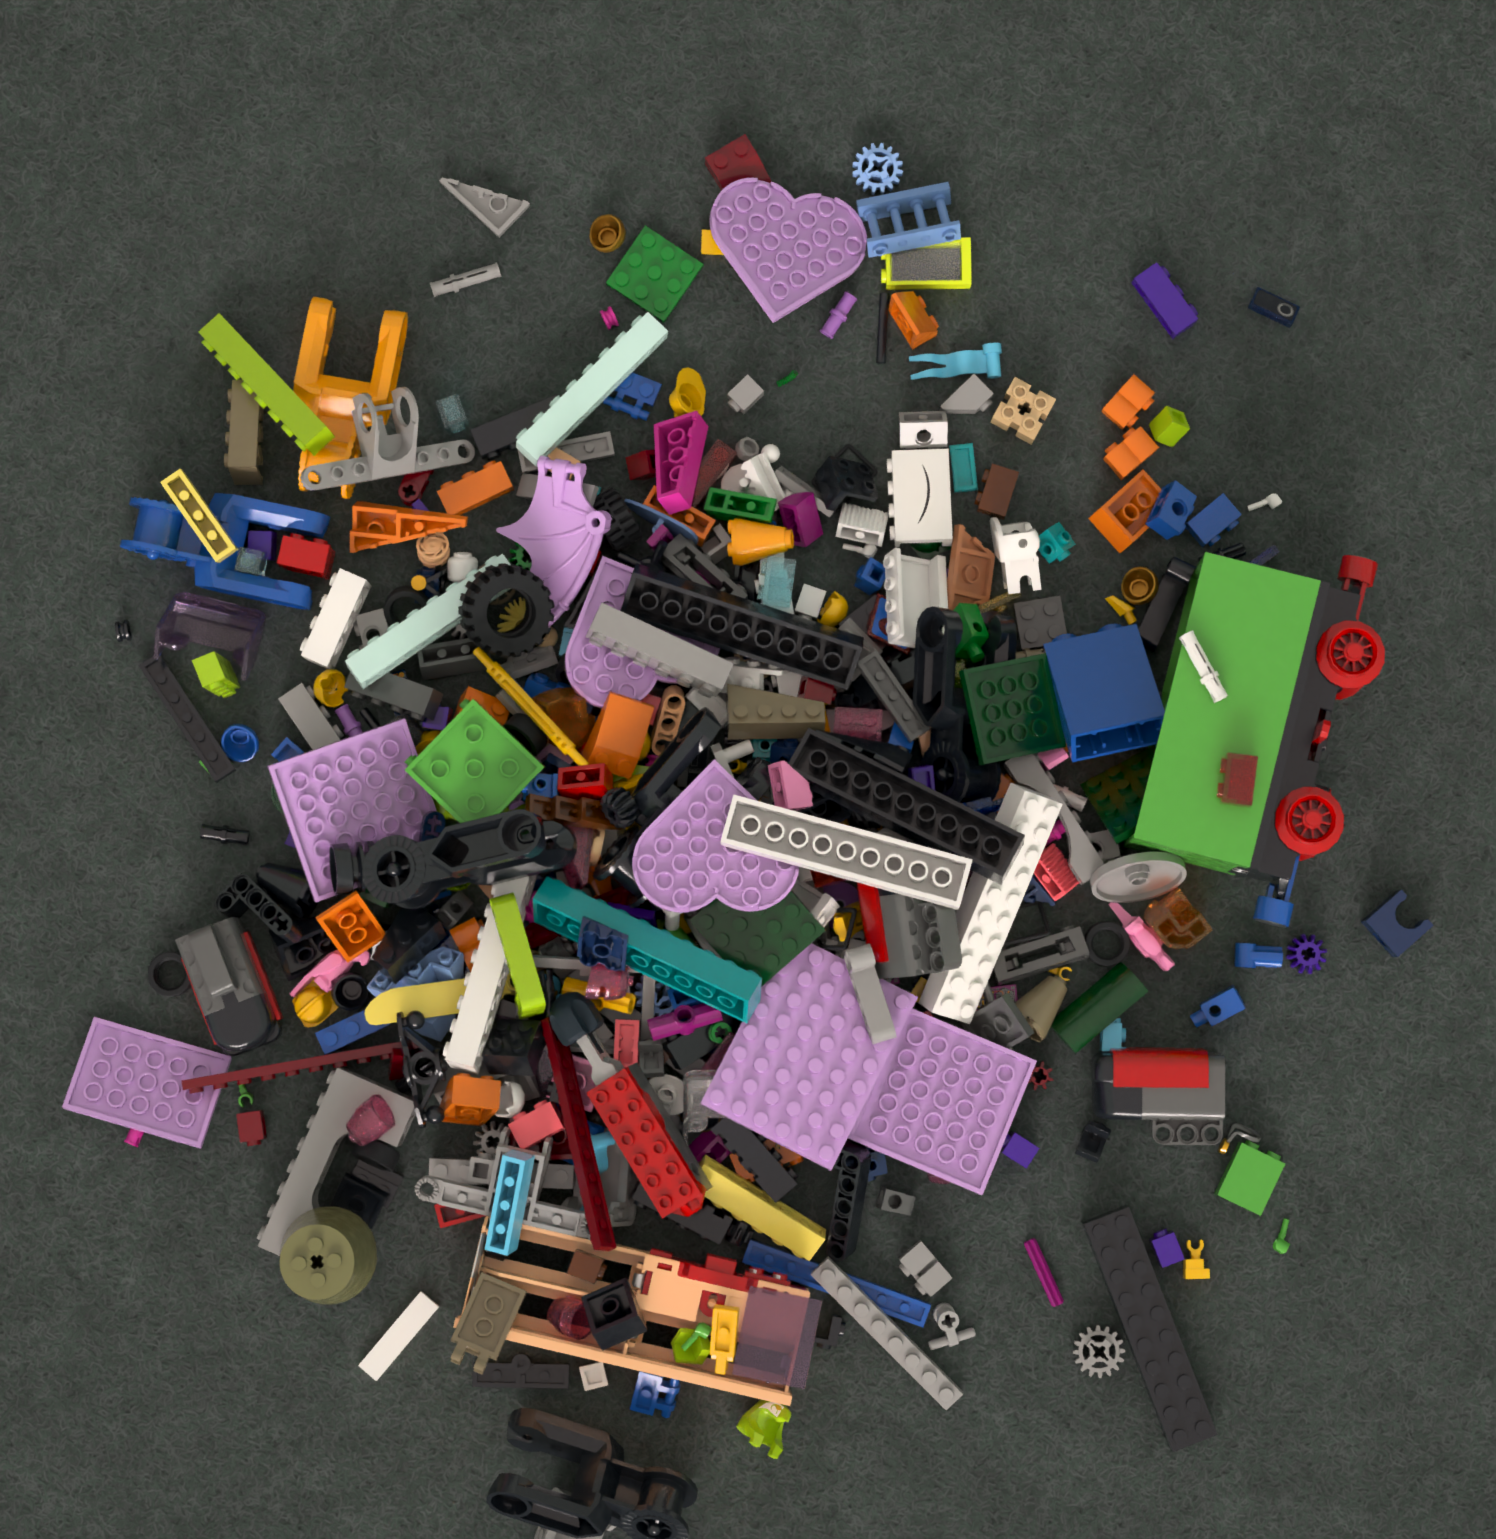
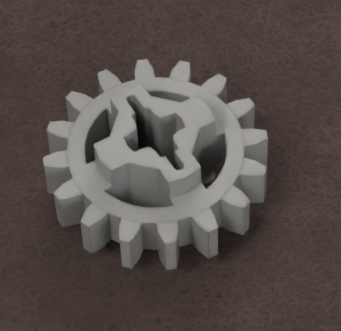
(1106, 1342)

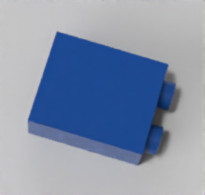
(1104, 691)

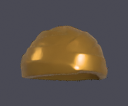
(607, 233)
(1139, 585)

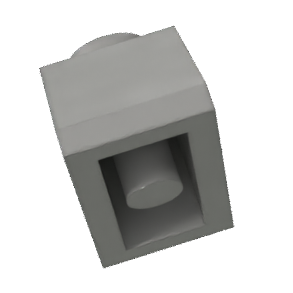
(968, 398)

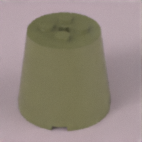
(346, 1251)

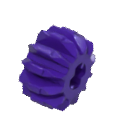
(1304, 945)

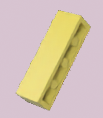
(199, 515)

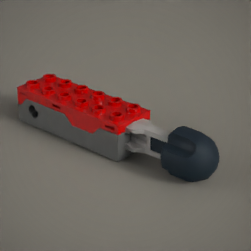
(633, 1114)

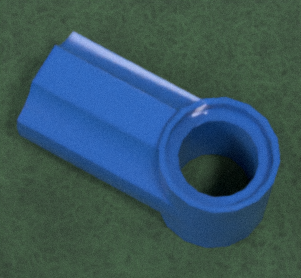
(1251, 955)

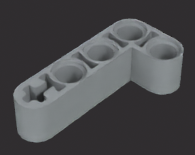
(868, 990)

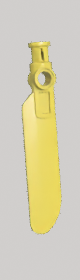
(430, 999)

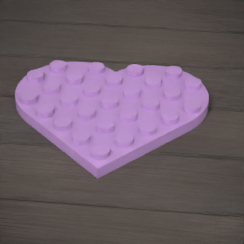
(786, 245)
(596, 670)
(686, 867)

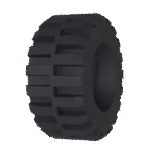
(479, 596)

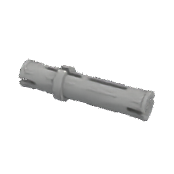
(465, 279)

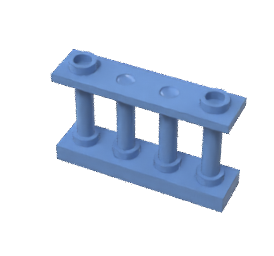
(904, 202)

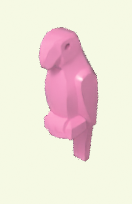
(1143, 937)
(329, 969)

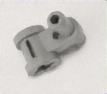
(948, 1326)

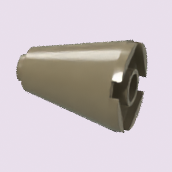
(1042, 1004)

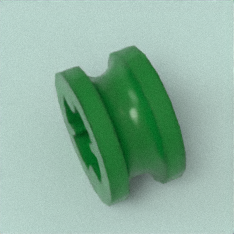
(711, 1032)

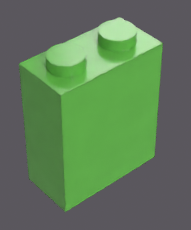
(1250, 1177)

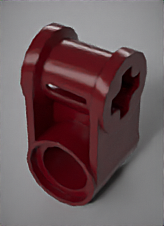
(415, 481)

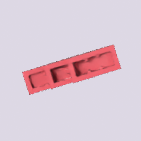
(626, 1041)

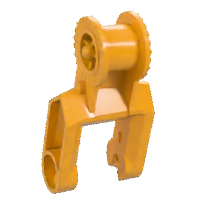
(333, 396)

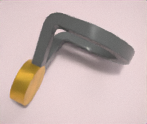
(1256, 1137)

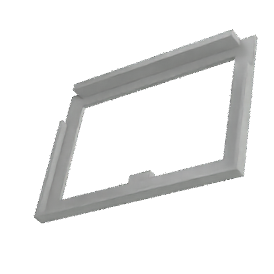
(574, 963)

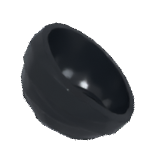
(350, 991)

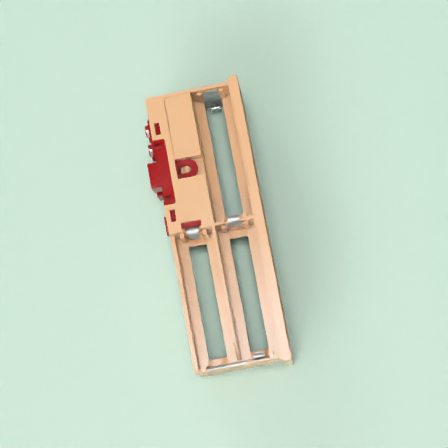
(667, 1292)

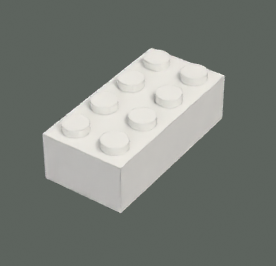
(335, 619)

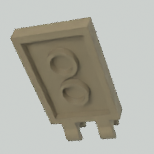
(486, 1321)

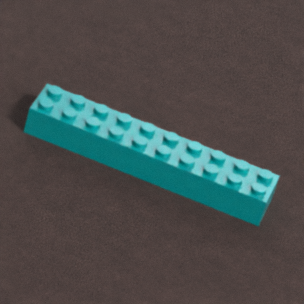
(653, 950)

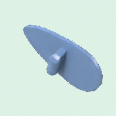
(658, 518)

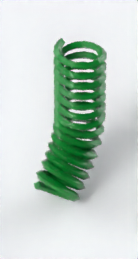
(789, 377)

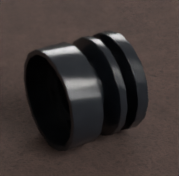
(347, 866)

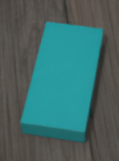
(963, 467)

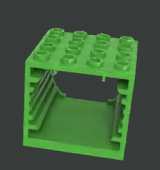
(474, 765)

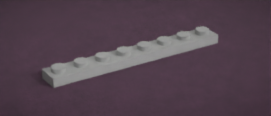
(886, 1332)

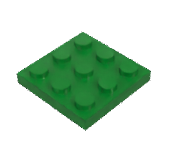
(654, 274)

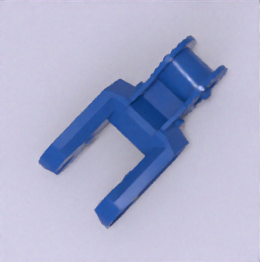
(167, 534)

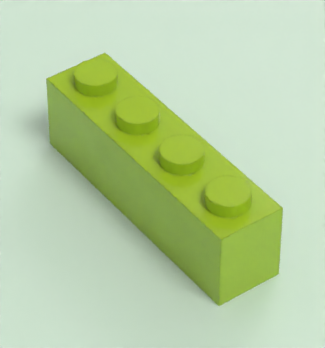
(216, 674)

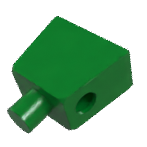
(974, 632)

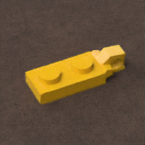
(724, 1336)

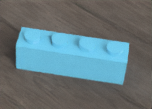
(509, 1202)

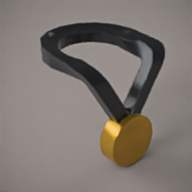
(419, 582)

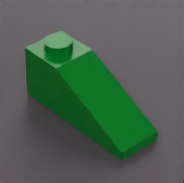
(728, 505)

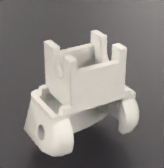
(1016, 553)

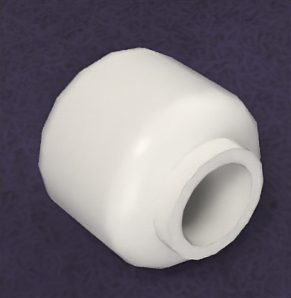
(460, 565)

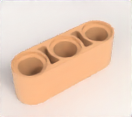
(667, 710)

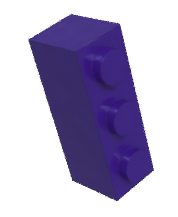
(1165, 300)

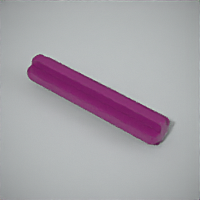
(1043, 1272)

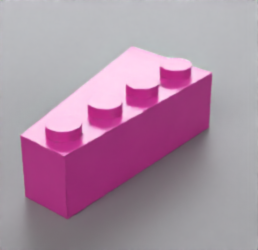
(678, 459)

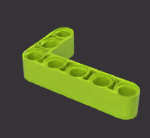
(528, 990)

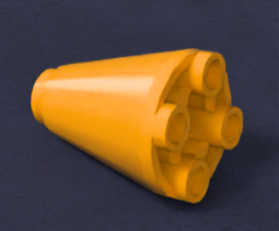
(756, 540)

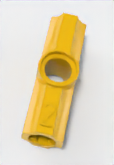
(623, 1004)

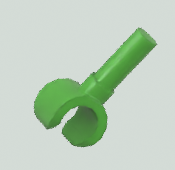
(243, 1091)
(1280, 1244)
(701, 1330)

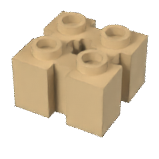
(1019, 396)

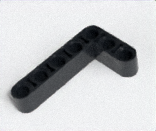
(849, 1193)

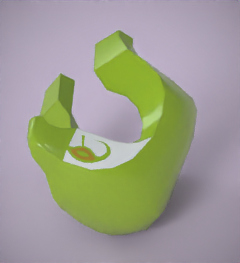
(764, 1425)

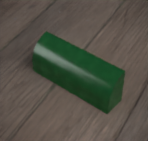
(1098, 1007)

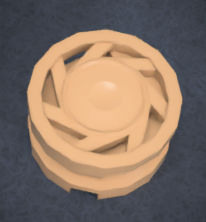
(433, 550)

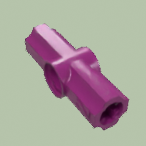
(670, 1023)

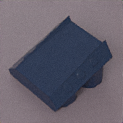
(602, 945)

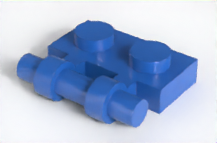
(639, 389)
(646, 1394)

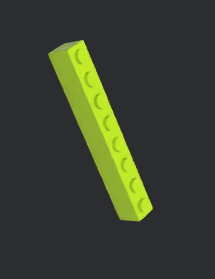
(266, 384)

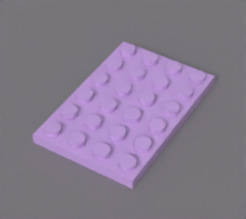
(137, 1082)

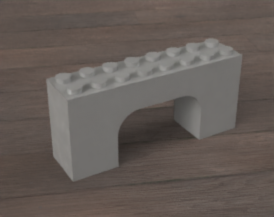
(317, 1149)

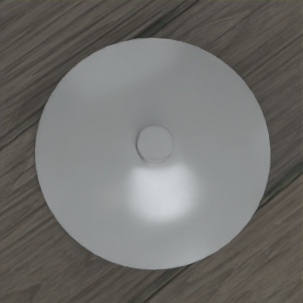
(1138, 877)

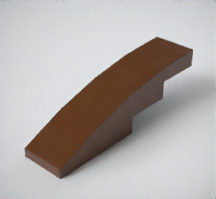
(569, 811)

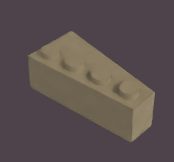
(244, 436)
(770, 714)

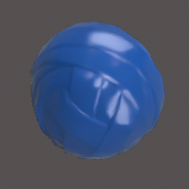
(240, 742)

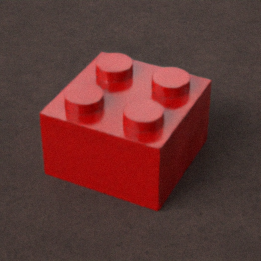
(306, 556)

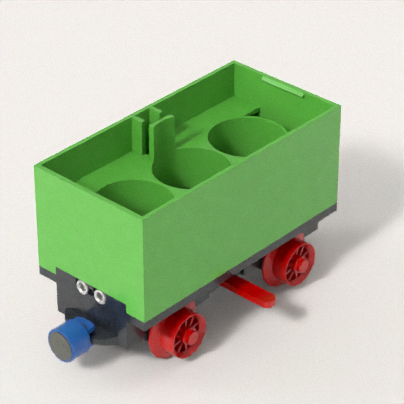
(1284, 659)

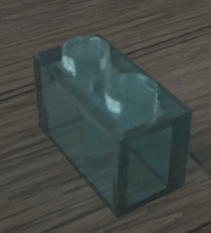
(778, 581)

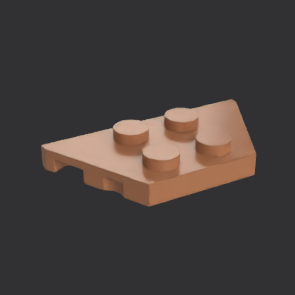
(969, 570)

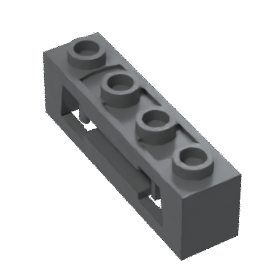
(677, 559)
(1025, 949)

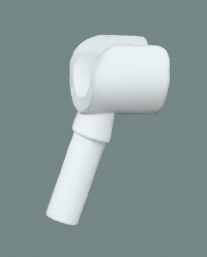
(1272, 500)
(868, 550)

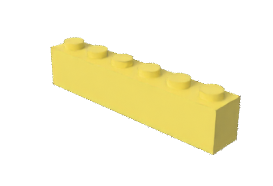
(759, 1210)

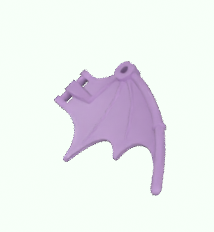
(560, 531)

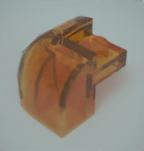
(568, 713)
(1176, 921)

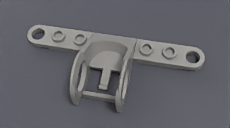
(386, 454)
(481, 1200)

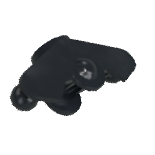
(412, 1072)

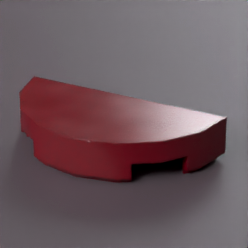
(396, 1064)

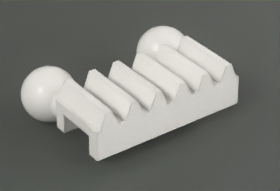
(763, 476)

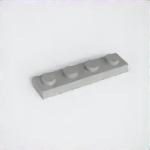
(581, 448)

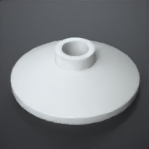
(674, 1096)

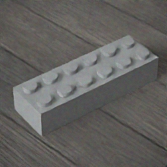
(659, 650)

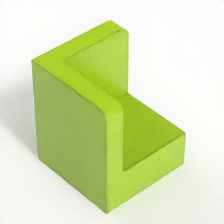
(1169, 426)
(695, 1353)

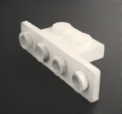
(750, 673)

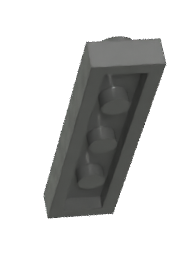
(892, 696)

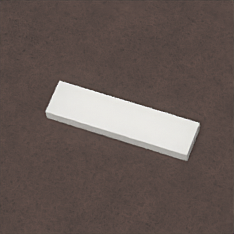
(398, 1336)

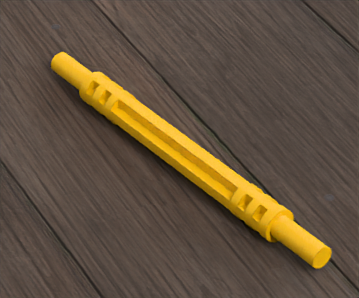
(530, 707)

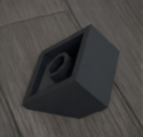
(613, 1314)

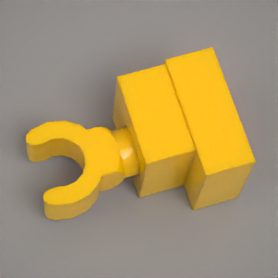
(1194, 1267)

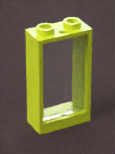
(929, 267)

